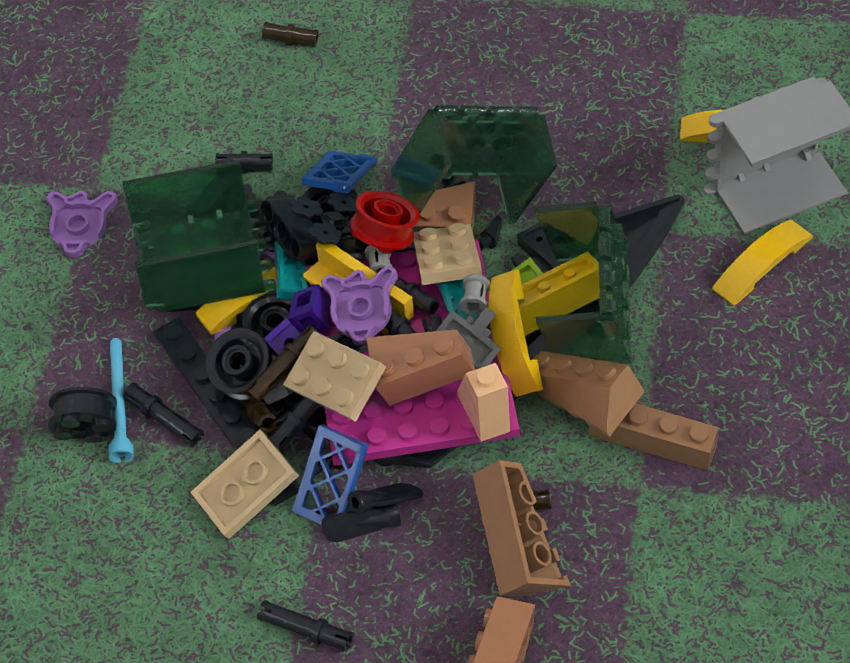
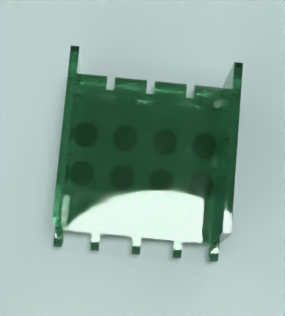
(477, 142)
(196, 237)
(594, 335)

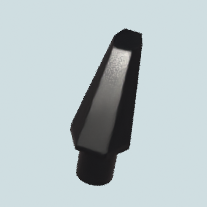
(490, 235)

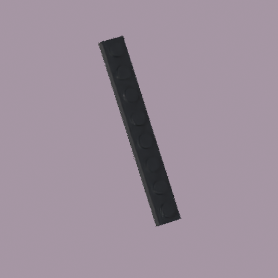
(224, 410)

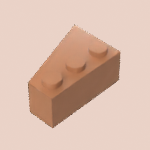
(449, 207)

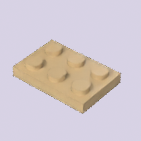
(446, 253)
(334, 376)
(244, 484)

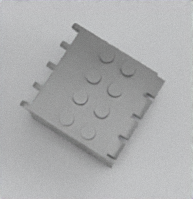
(769, 156)

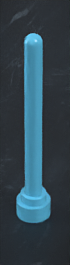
(120, 445)

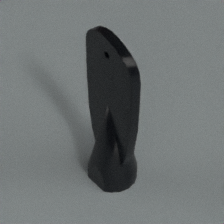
(362, 501)
(350, 525)

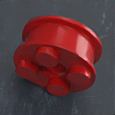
(384, 220)

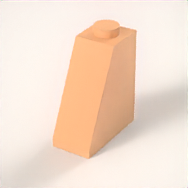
(486, 401)

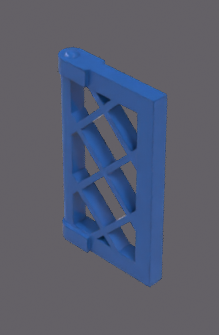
(320, 174)
(317, 455)

